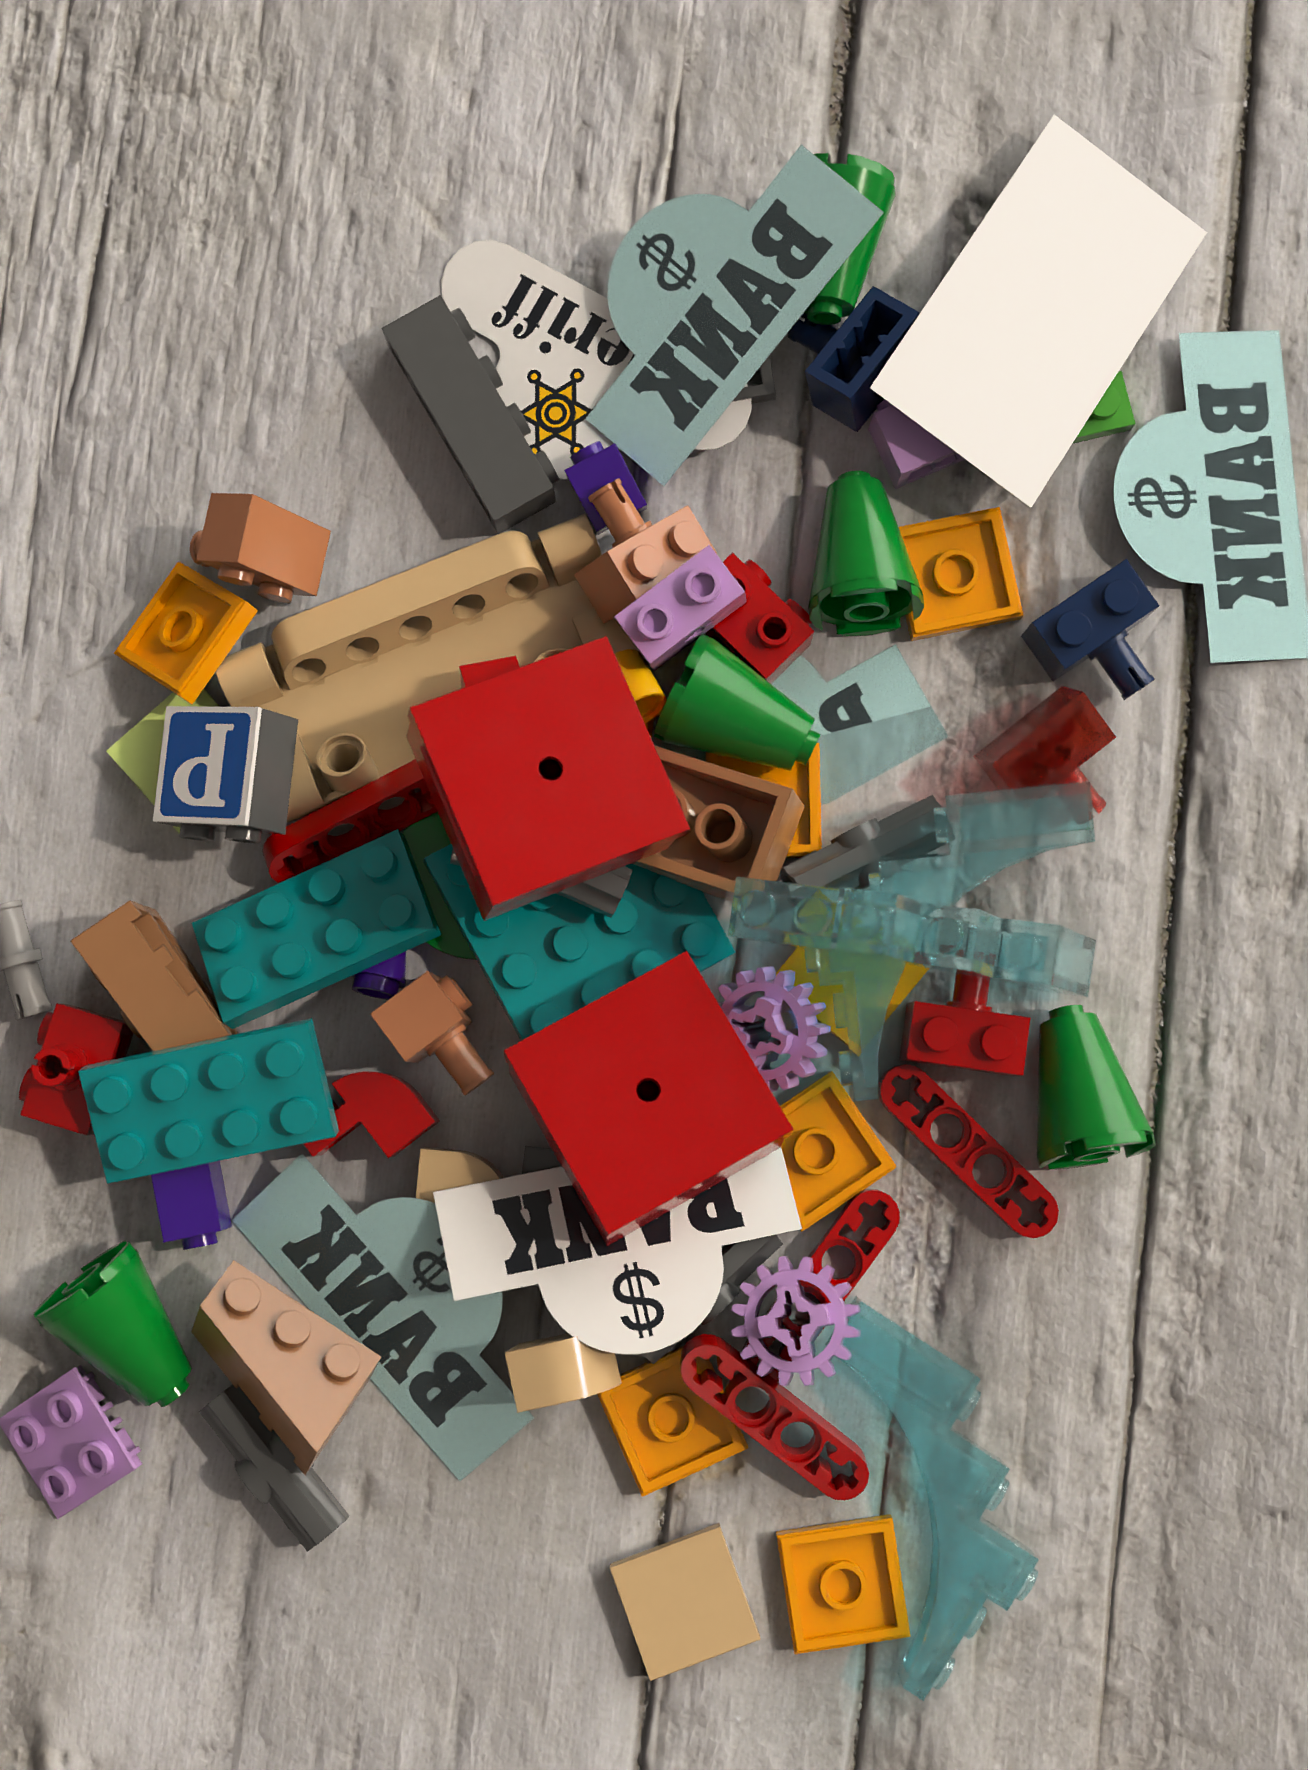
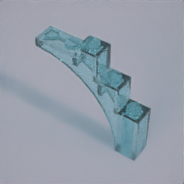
(983, 837)
(913, 934)
(961, 1480)

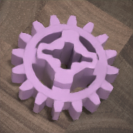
(786, 1016)
(803, 1349)

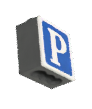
(225, 772)

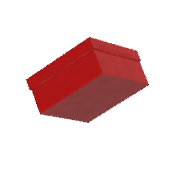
(545, 777)
(647, 1097)

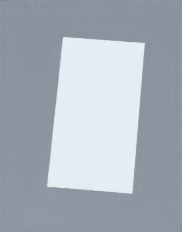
(1039, 311)

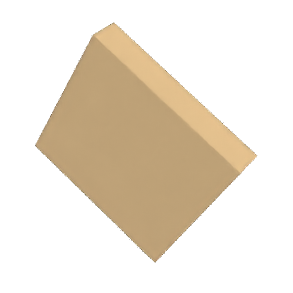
(684, 1601)

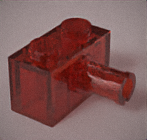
(1048, 744)

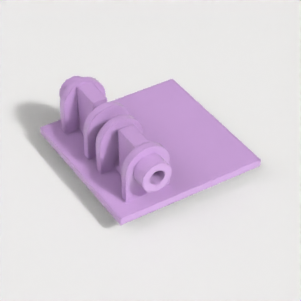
(70, 1441)

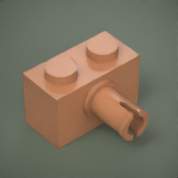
(261, 546)
(640, 554)
(431, 1020)

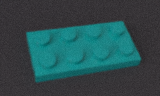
(315, 929)
(209, 1101)

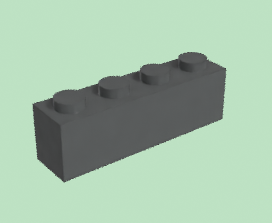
(470, 414)

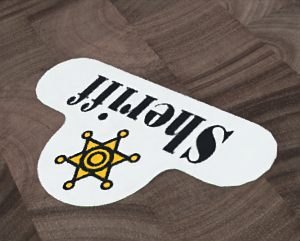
(553, 347)

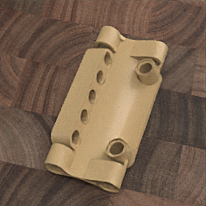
(400, 642)

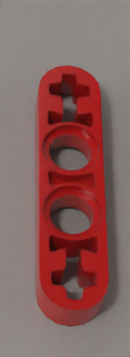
(354, 808)
(972, 1145)
(874, 1235)
(768, 1423)

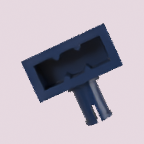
(853, 355)
(1095, 627)

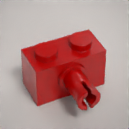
(965, 1032)
(69, 1042)

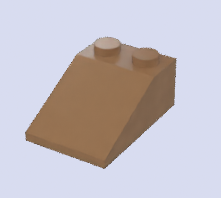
(734, 822)

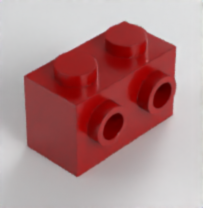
(765, 628)

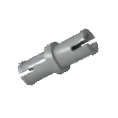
(20, 963)

